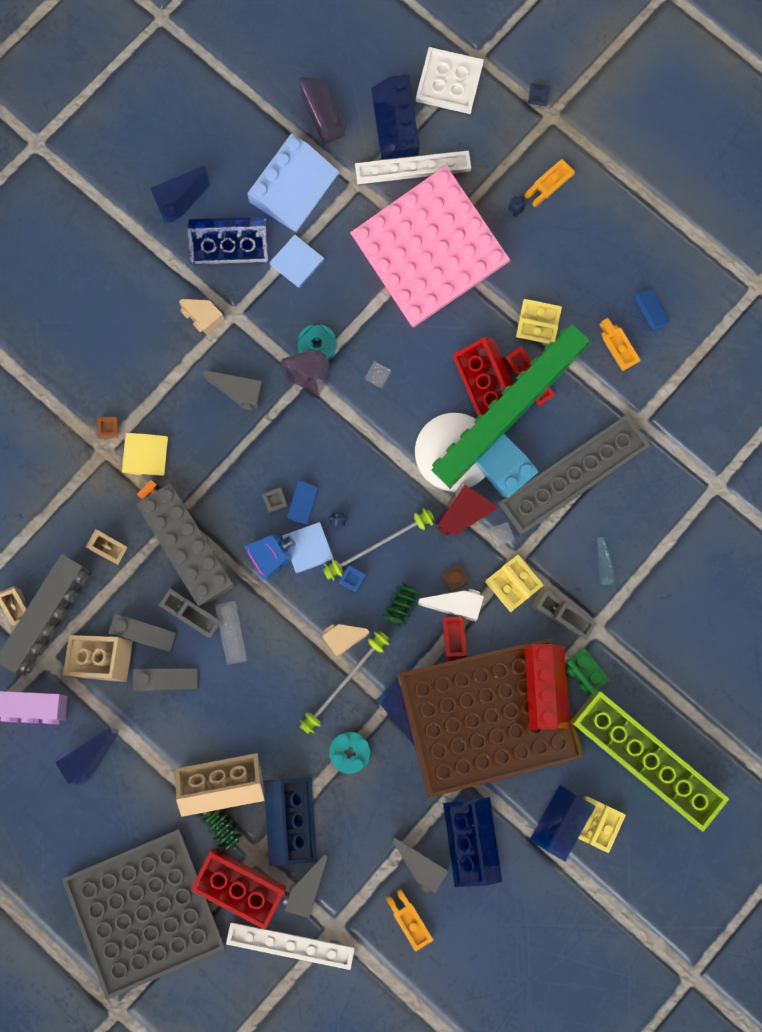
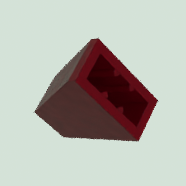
(463, 510)

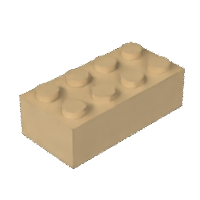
(219, 785)

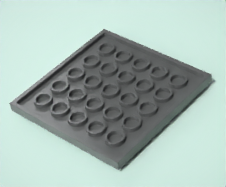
(142, 914)

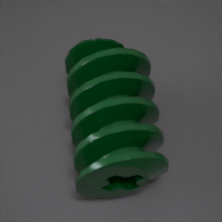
(401, 605)
(222, 829)

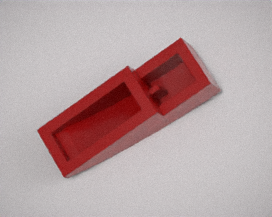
(517, 362)
(454, 638)

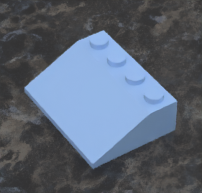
(293, 183)

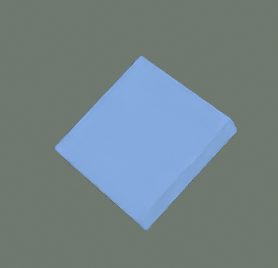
(297, 261)
(310, 548)

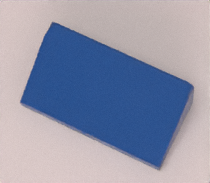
(651, 309)
(302, 503)

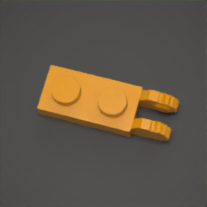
(550, 181)
(410, 922)

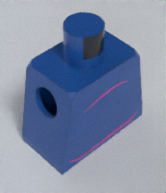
(270, 554)

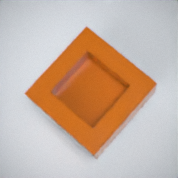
(147, 490)

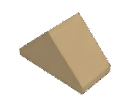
(106, 547)
(13, 604)

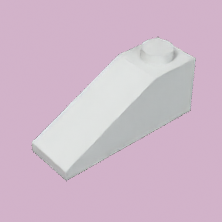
(457, 603)

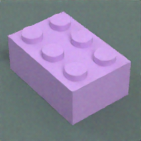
(33, 707)

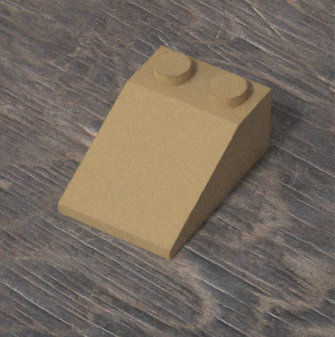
(98, 658)

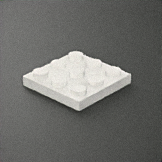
(449, 80)

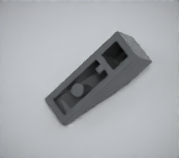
(241, 390)
(142, 633)
(165, 679)
(425, 870)
(303, 894)

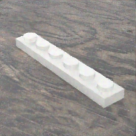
(411, 167)
(290, 945)

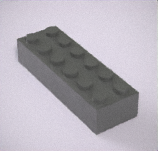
(185, 545)
(43, 616)

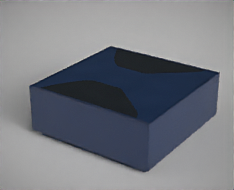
(538, 94)

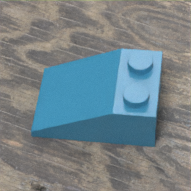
(506, 467)

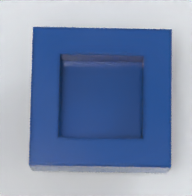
(352, 579)

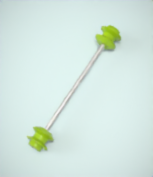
(420, 520)
(376, 644)

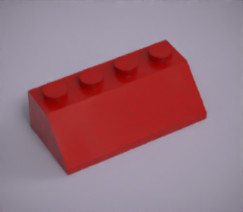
(483, 372)
(547, 687)
(239, 888)

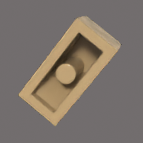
(343, 637)

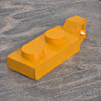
(618, 345)

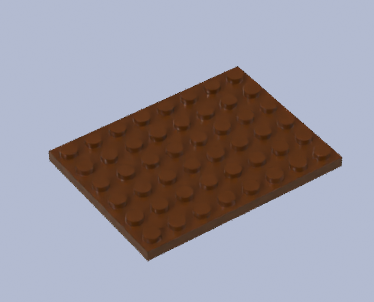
(475, 722)

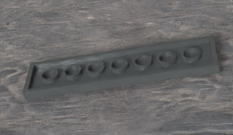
(574, 474)

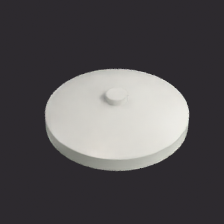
(433, 443)

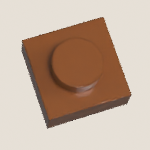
(107, 427)

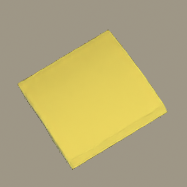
(538, 321)
(144, 454)
(514, 583)
(602, 826)

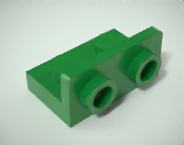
(586, 672)

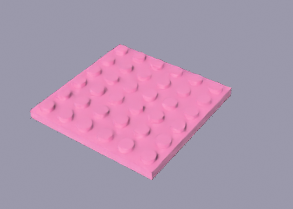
(430, 246)

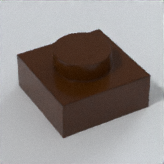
(454, 578)

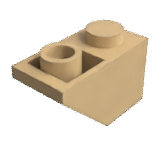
(203, 313)

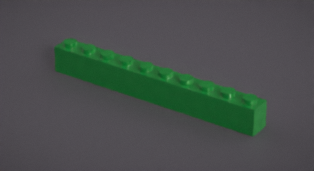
(510, 406)

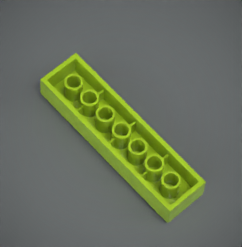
(649, 760)

